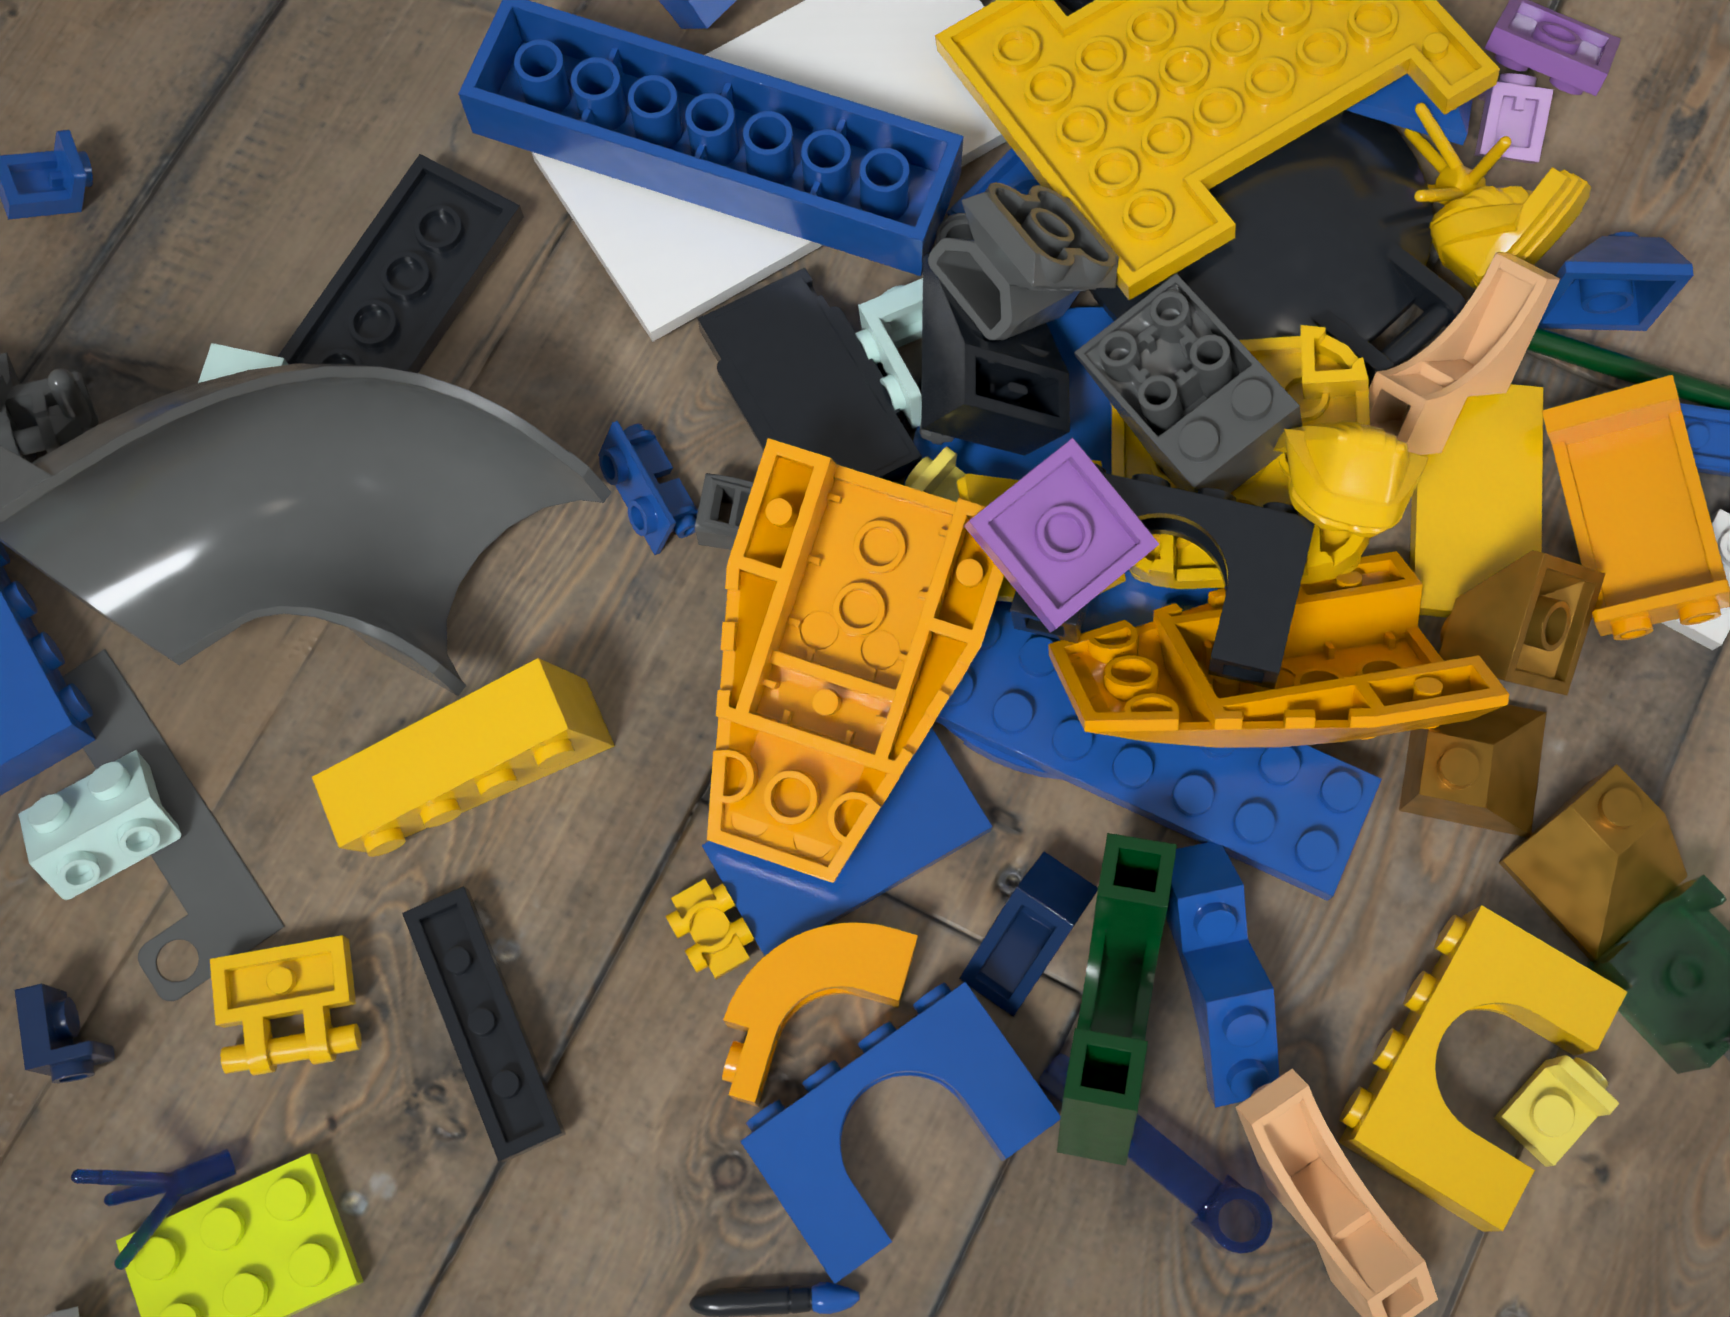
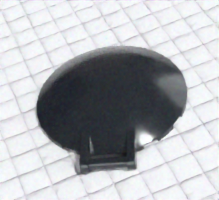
(1324, 243)

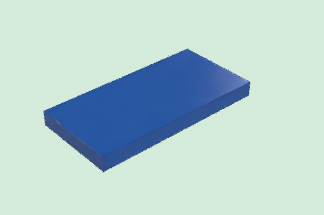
(917, 826)

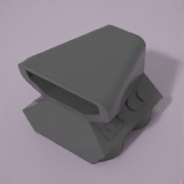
(1023, 260)

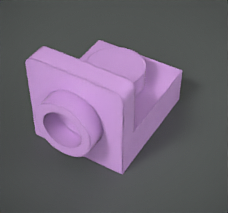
(1516, 111)

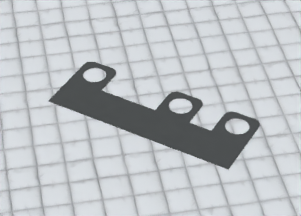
(202, 867)

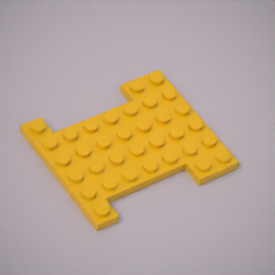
(1167, 98)

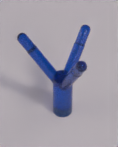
(150, 1184)

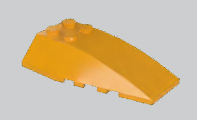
(838, 652)
(1346, 672)

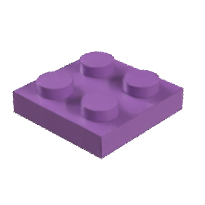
(1554, 45)
(1061, 535)

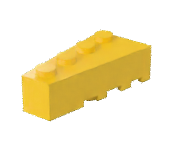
(462, 757)

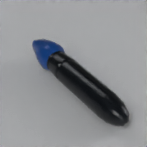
(774, 1300)

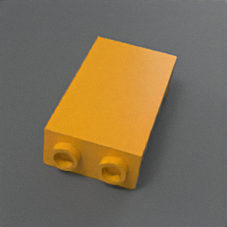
(1638, 508)

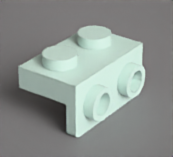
(97, 826)

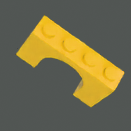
(1402, 1116)

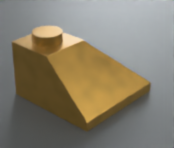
(1526, 621)
(1477, 770)
(1599, 862)

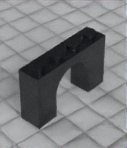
(1257, 554)

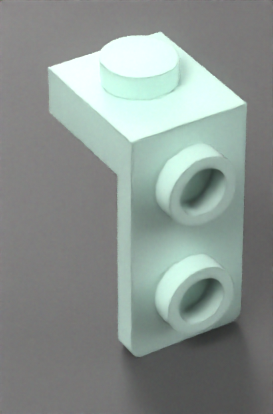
(887, 325)

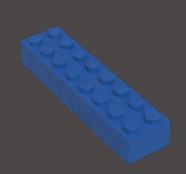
(713, 133)

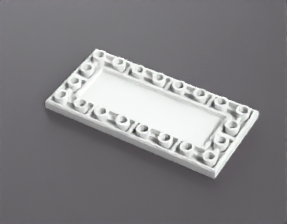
(686, 258)

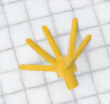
(1454, 178)

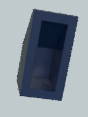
(1028, 933)

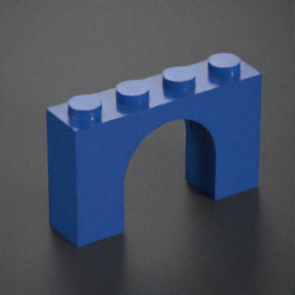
(38, 712)
(946, 1043)

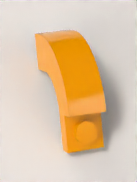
(818, 963)

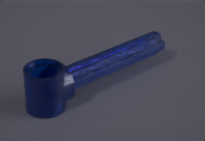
(1182, 1175)

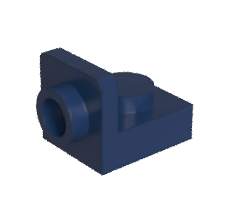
(47, 1032)

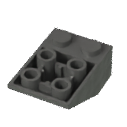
(1190, 390)

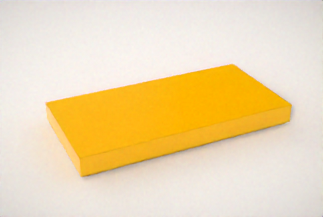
(1479, 497)

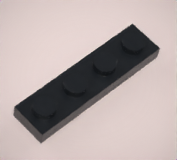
(483, 1024)

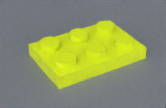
(248, 1250)

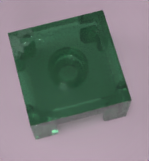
(1676, 976)

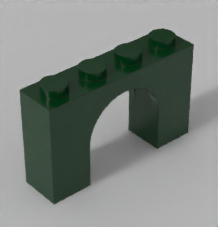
(1116, 1000)

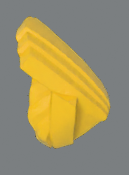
(1506, 221)
(1350, 476)

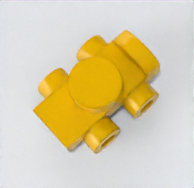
(717, 941)

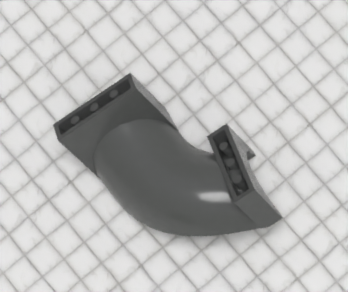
(287, 496)

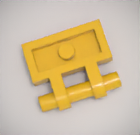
(283, 983)

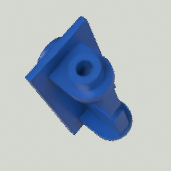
(632, 464)

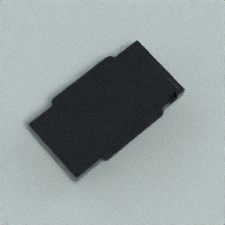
(807, 378)

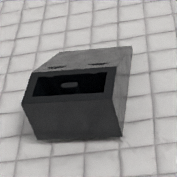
(989, 390)

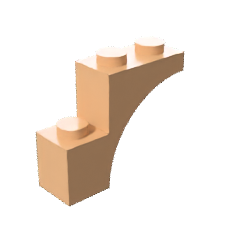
(1469, 358)
(1325, 1195)

